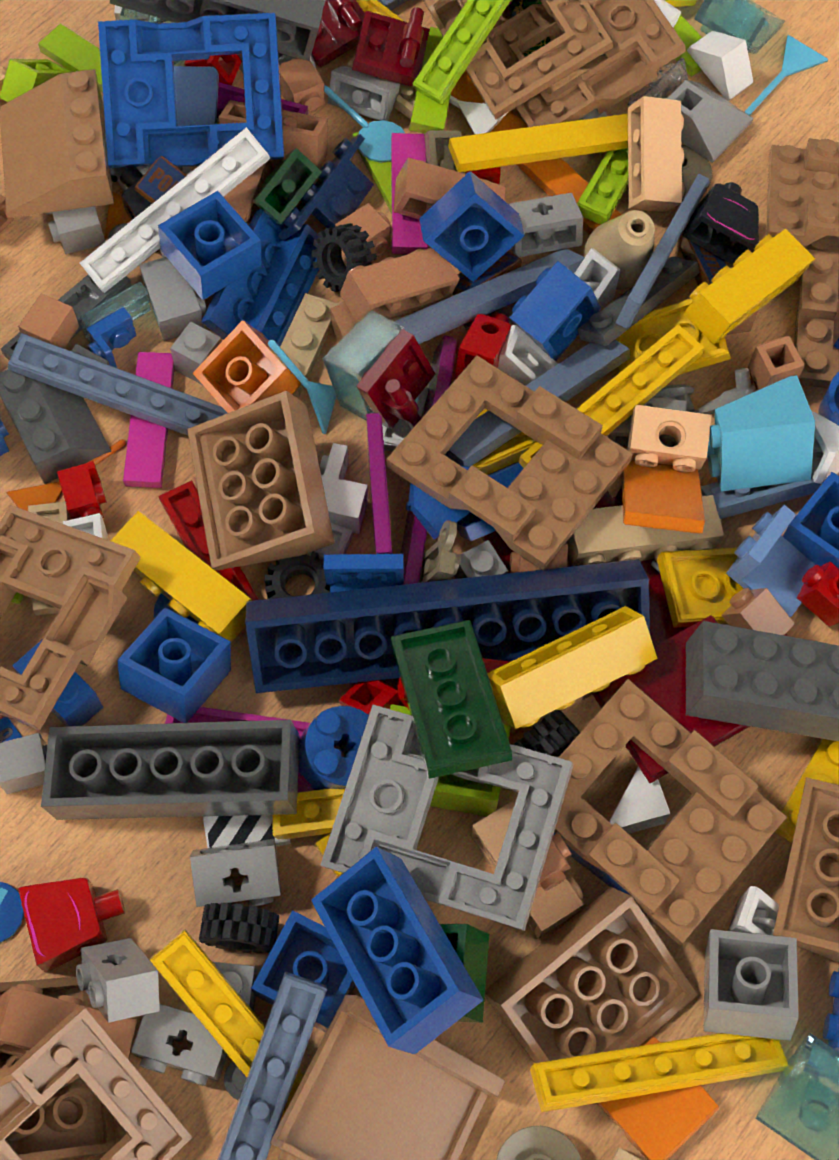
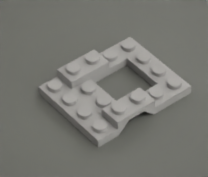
(390, 802)

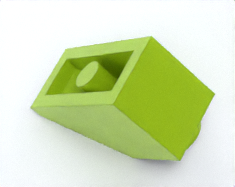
(27, 74)

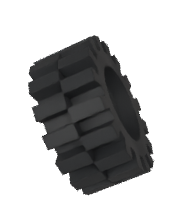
(329, 253)
(289, 567)
(550, 735)
(239, 927)

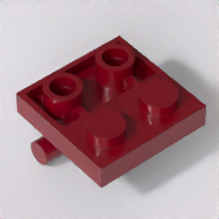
(338, 30)
(392, 47)
(397, 381)

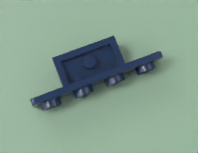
(336, 192)

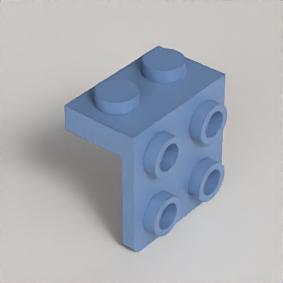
(196, 95)
(771, 561)

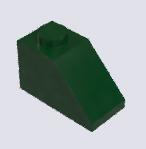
(286, 185)

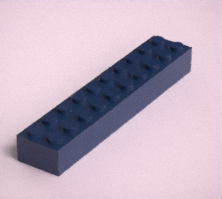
(349, 633)

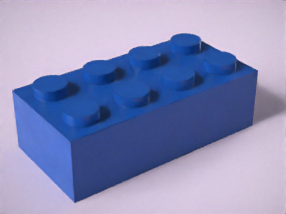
(396, 951)

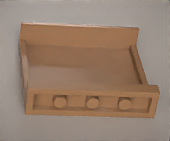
(379, 1100)

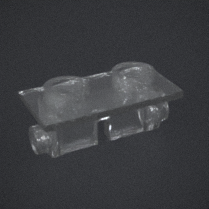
(669, 79)

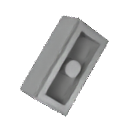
(364, 93)

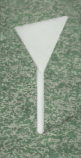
(477, 115)

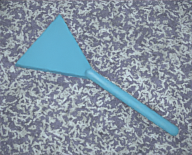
(796, 59)
(321, 395)

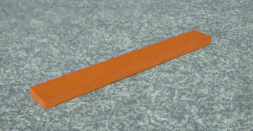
(551, 175)

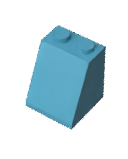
(763, 438)

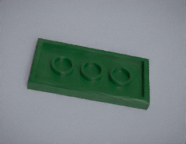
(450, 699)

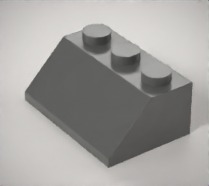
(51, 424)

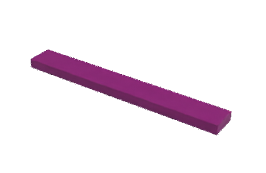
(415, 533)

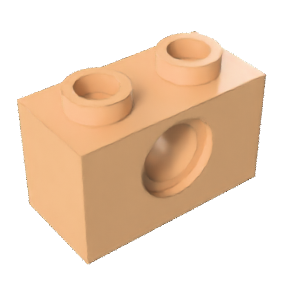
(688, 428)

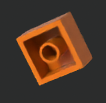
(244, 370)

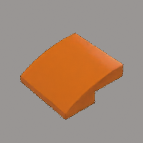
(662, 1120)

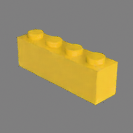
(748, 285)
(183, 578)
(572, 667)

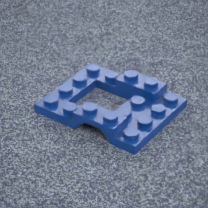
(142, 94)

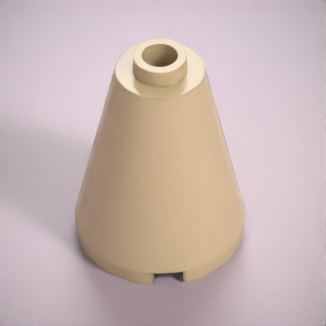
(626, 243)

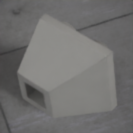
(708, 119)

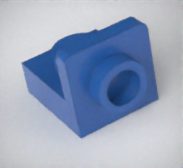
(111, 333)

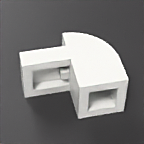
(344, 498)

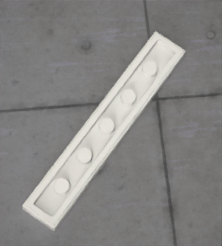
(141, 235)

